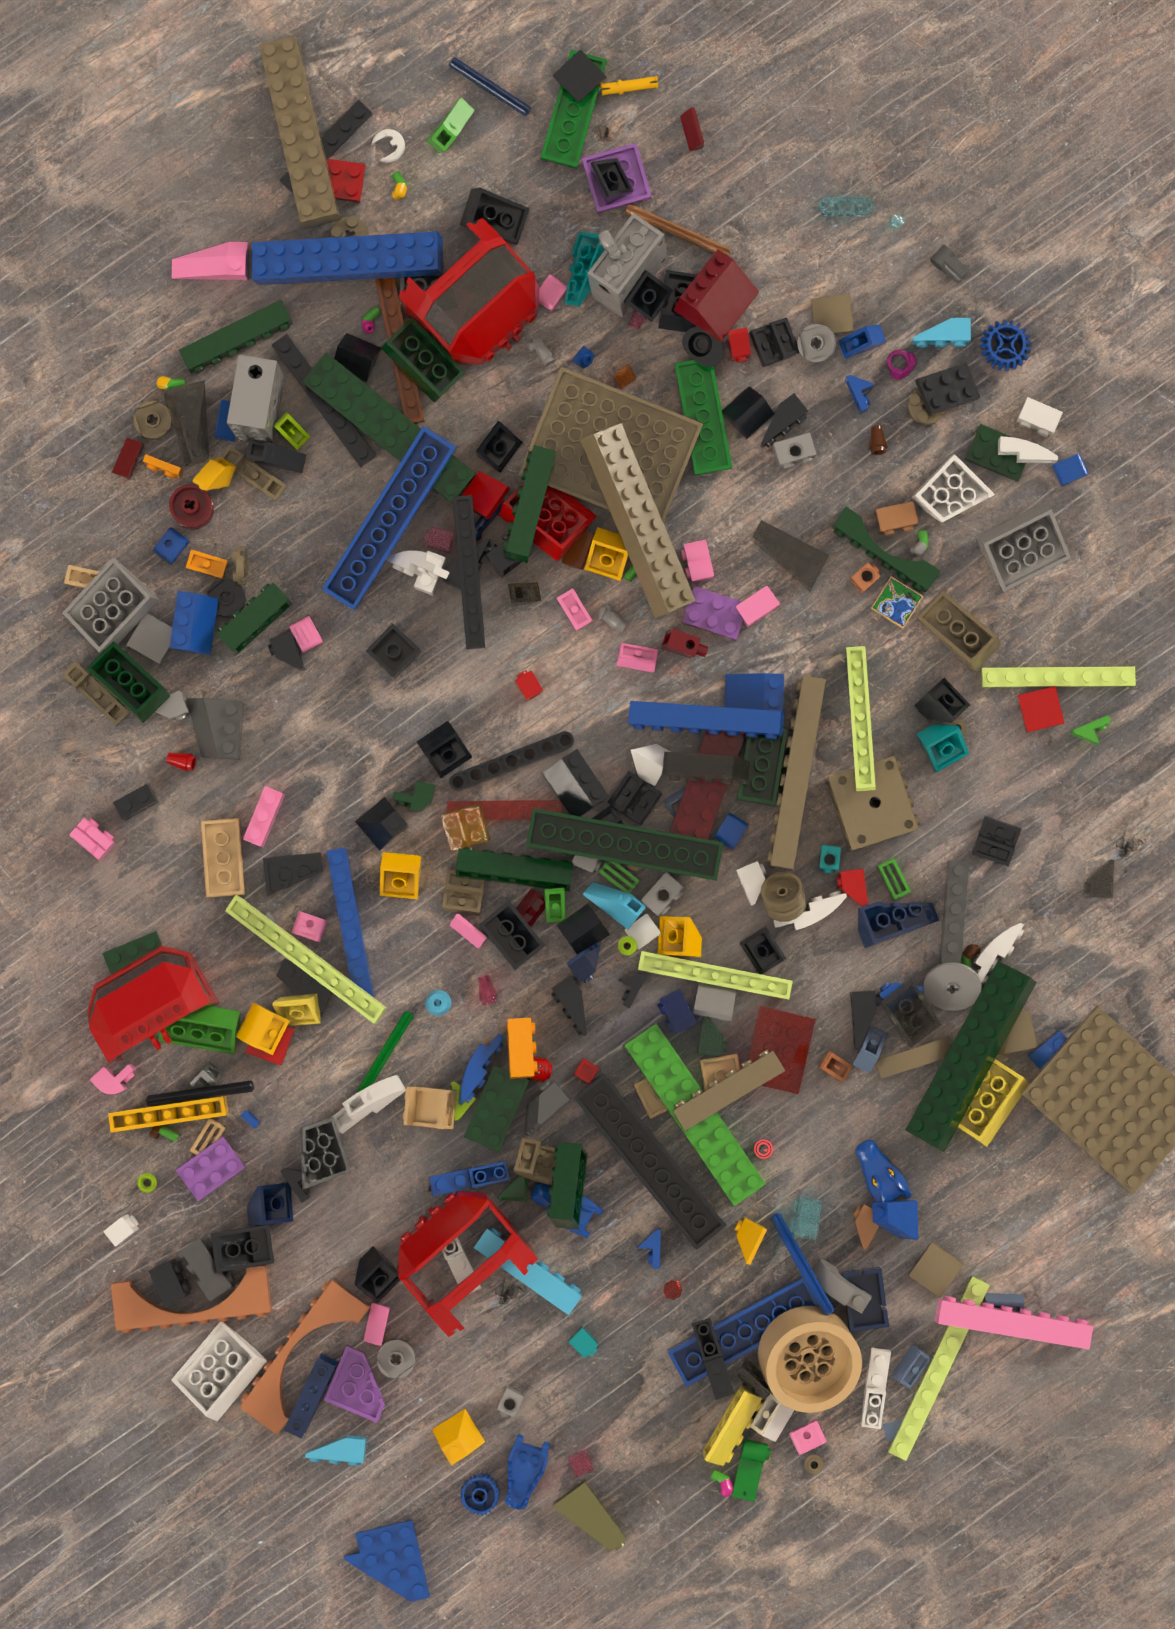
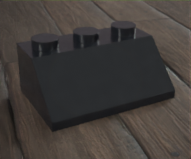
(575, 784)
(511, 935)

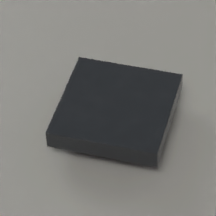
(579, 76)

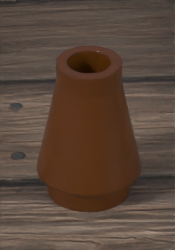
(877, 441)

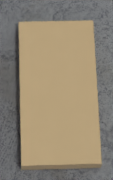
(222, 857)

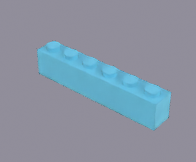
(538, 1277)

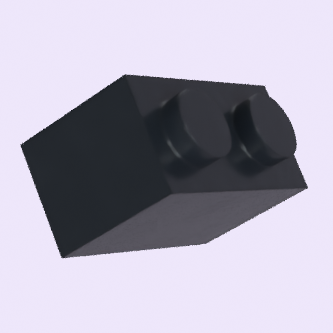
(135, 802)

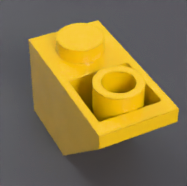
(215, 474)

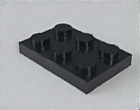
(947, 389)

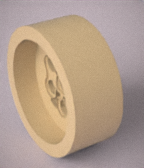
(818, 1387)

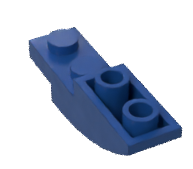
(474, 1073)
(469, 1178)

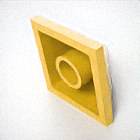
(678, 937)
(749, 1237)
(458, 1436)

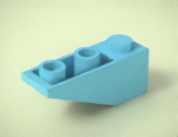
(950, 332)
(616, 903)
(347, 1449)

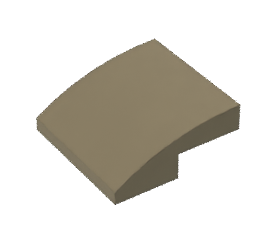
(833, 312)
(462, 894)
(1021, 1035)
(535, 1161)
(935, 1269)

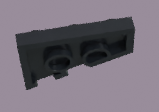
(290, 869)
(303, 983)

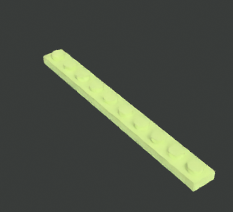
(306, 959)
(934, 1377)

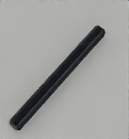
(200, 1093)

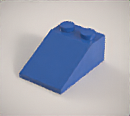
(754, 691)

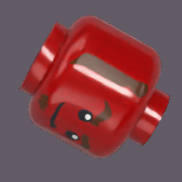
(544, 1070)

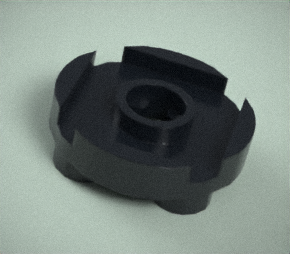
(237, 597)

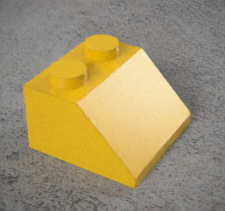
(607, 554)
(400, 875)

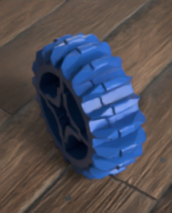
(1010, 352)

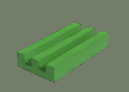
(886, 864)
(632, 886)

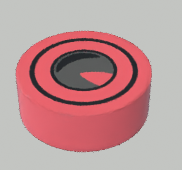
(763, 1149)

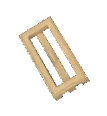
(216, 1125)

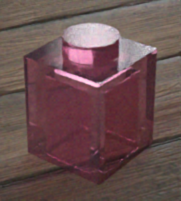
(439, 539)
(581, 1463)

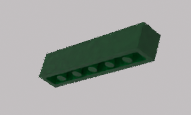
(236, 337)
(530, 503)
(514, 869)

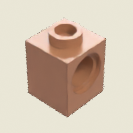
(862, 585)

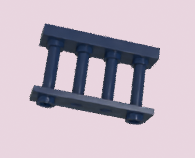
(311, 1395)

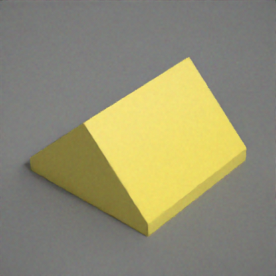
(299, 1009)

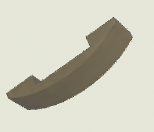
(254, 474)
(96, 693)
(913, 1057)

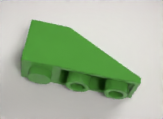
(450, 126)

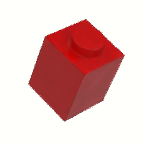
(528, 685)

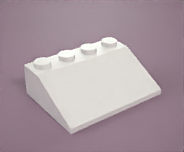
(219, 1371)

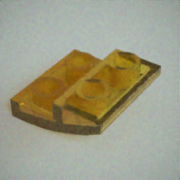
(465, 827)

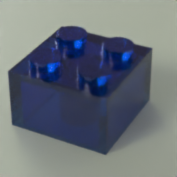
(677, 1012)

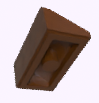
(578, 554)

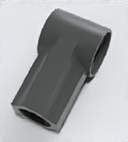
(945, 260)

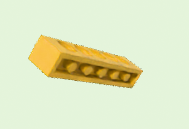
(168, 1114)

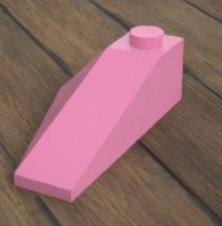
(219, 262)

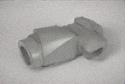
(609, 244)
(541, 350)
(614, 621)

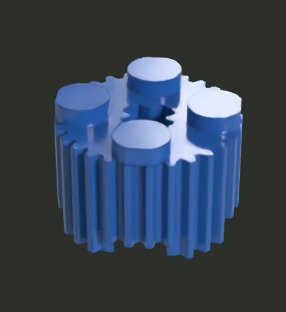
(490, 1497)

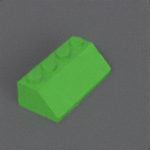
(206, 1029)

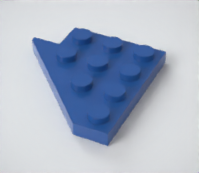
(392, 1558)

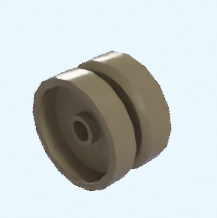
(783, 896)

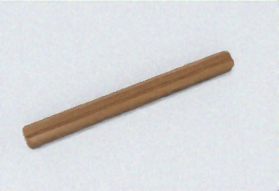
(677, 230)

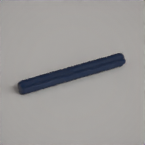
(490, 86)

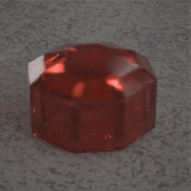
(672, 1289)

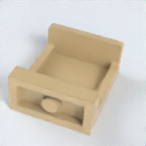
(429, 1107)

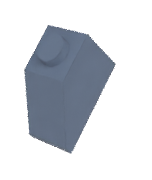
(870, 1049)

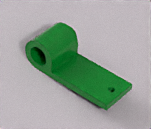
(749, 1469)

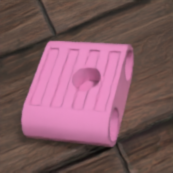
(551, 292)
(306, 634)
(309, 926)
(807, 1437)

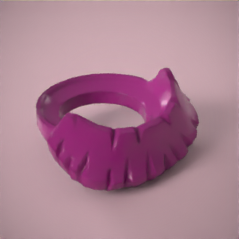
(898, 373)

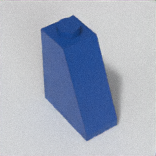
(897, 1217)

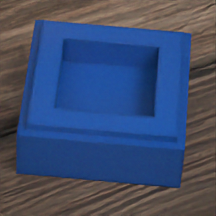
(250, 1118)

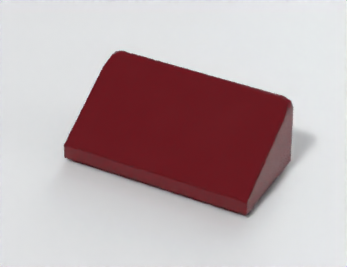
(692, 129)
(128, 458)
(531, 906)

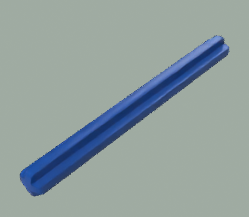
(802, 1264)

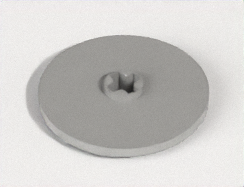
(965, 991)

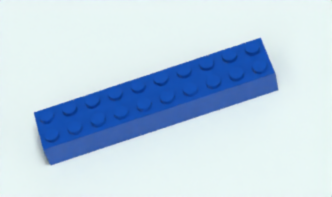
(347, 258)
(389, 517)

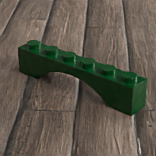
(852, 527)

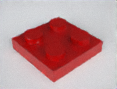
(347, 179)

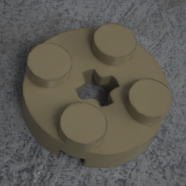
(349, 224)
(919, 414)
(143, 415)
(241, 565)

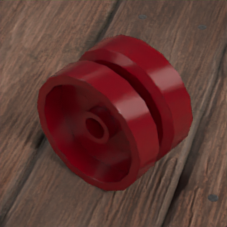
(190, 495)

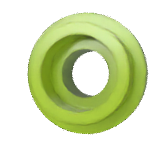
(632, 941)
(141, 1185)

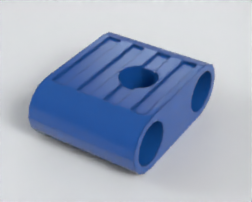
(1070, 469)
(171, 545)
(731, 831)

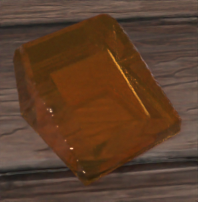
(624, 376)

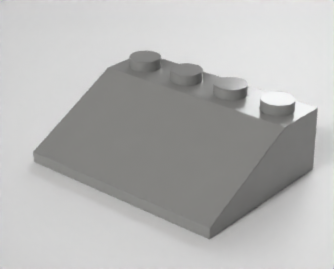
(1023, 547)
(110, 606)

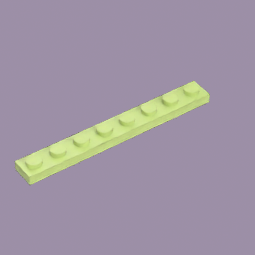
(1058, 677)
(860, 718)
(715, 975)

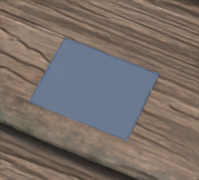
(891, 1429)

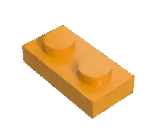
(155, 464)
(206, 564)

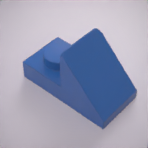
(857, 387)
(653, 1242)

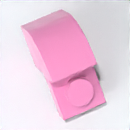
(109, 1083)

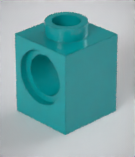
(835, 852)
(584, 1343)

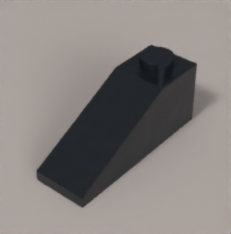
(863, 1010)

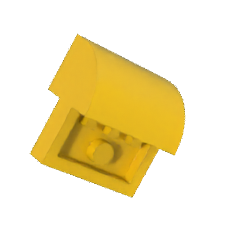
(262, 1028)

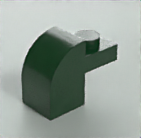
(421, 797)

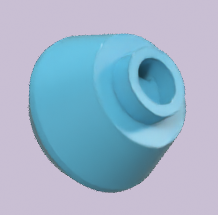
(437, 996)

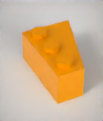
(521, 1048)

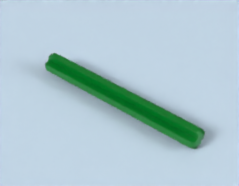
(386, 1050)

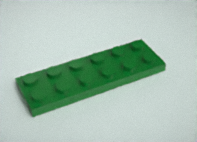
(570, 123)
(702, 403)

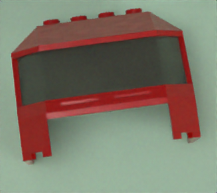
(477, 301)
(146, 1000)

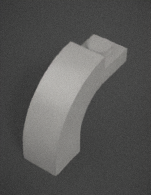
(839, 1287)

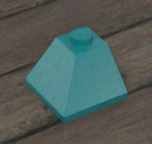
(942, 745)

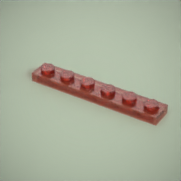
(509, 809)

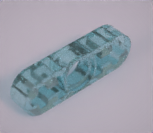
(859, 211)

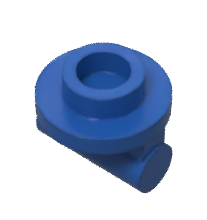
(583, 357)

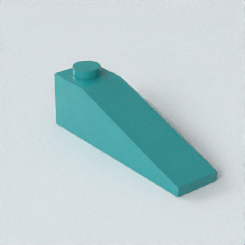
(585, 252)

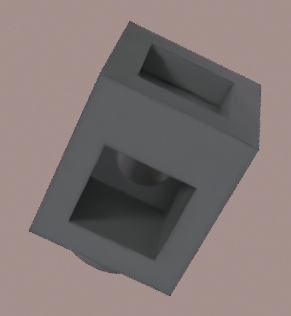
(206, 1077)

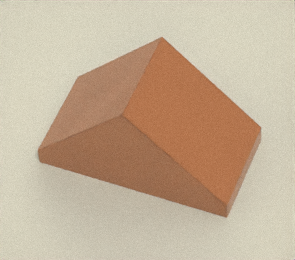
(835, 1066)

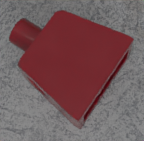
(675, 642)

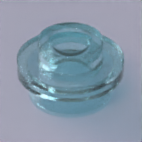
(896, 221)

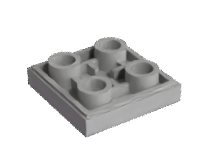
(151, 638)
(714, 1001)

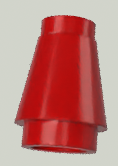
(183, 761)

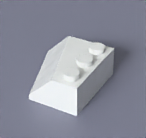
(951, 490)

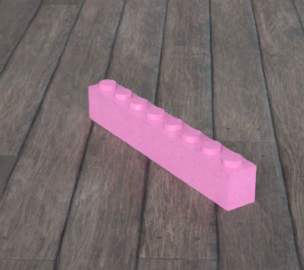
(1013, 1323)

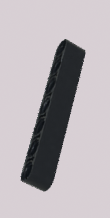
(518, 754)

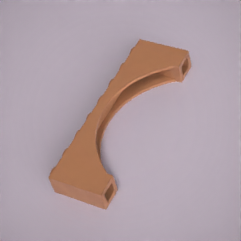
(137, 1311)
(266, 1398)

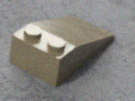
(959, 631)

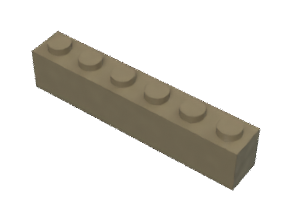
(728, 1090)

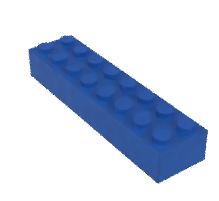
(741, 1330)

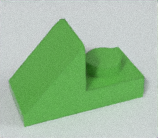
(1087, 731)
(554, 904)

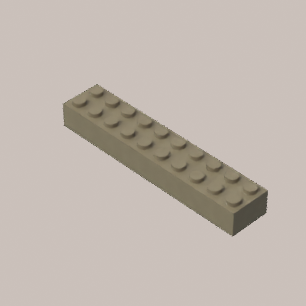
(299, 132)
(638, 520)
(797, 772)

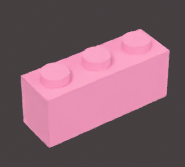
(264, 816)

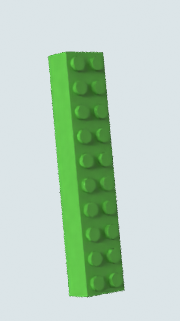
(709, 1137)

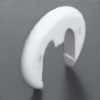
(397, 140)

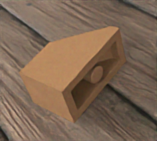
(864, 1224)

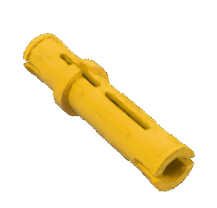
(629, 85)

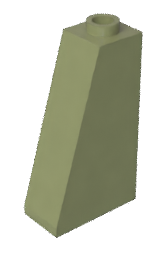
(589, 1514)

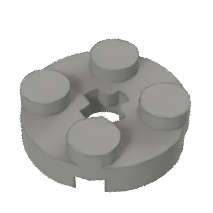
(827, 345)
(407, 1359)

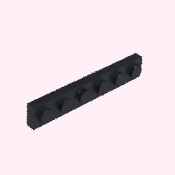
(339, 133)

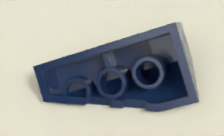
(889, 920)
(585, 963)

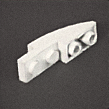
(418, 563)
(818, 909)
(998, 946)
(367, 1100)
(458, 1261)
(875, 1388)

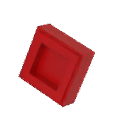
(586, 1071)

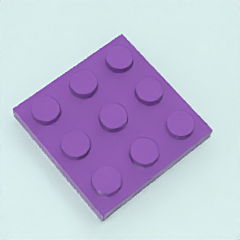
(633, 168)

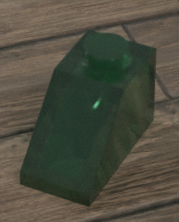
(711, 1039)

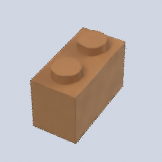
(896, 518)

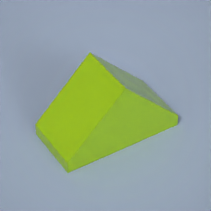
(291, 431)
(460, 1110)

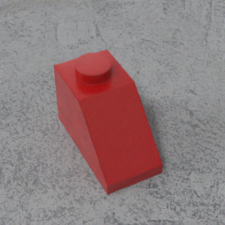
(739, 345)
(854, 886)

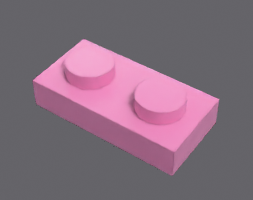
(574, 609)

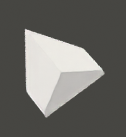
(649, 762)

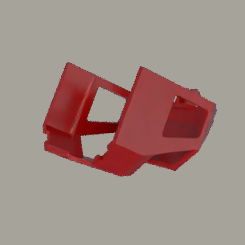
(438, 1231)

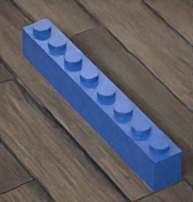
(706, 718)
(349, 919)

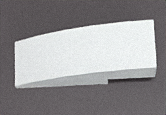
(1025, 450)

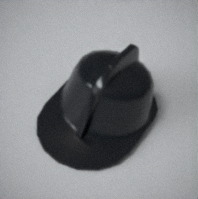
(702, 347)

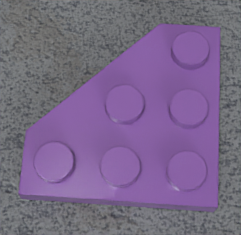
(355, 1386)

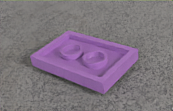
(714, 613)
(210, 1168)

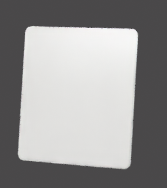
(643, 931)

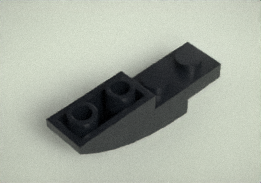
(713, 1359)

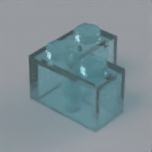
(806, 1218)

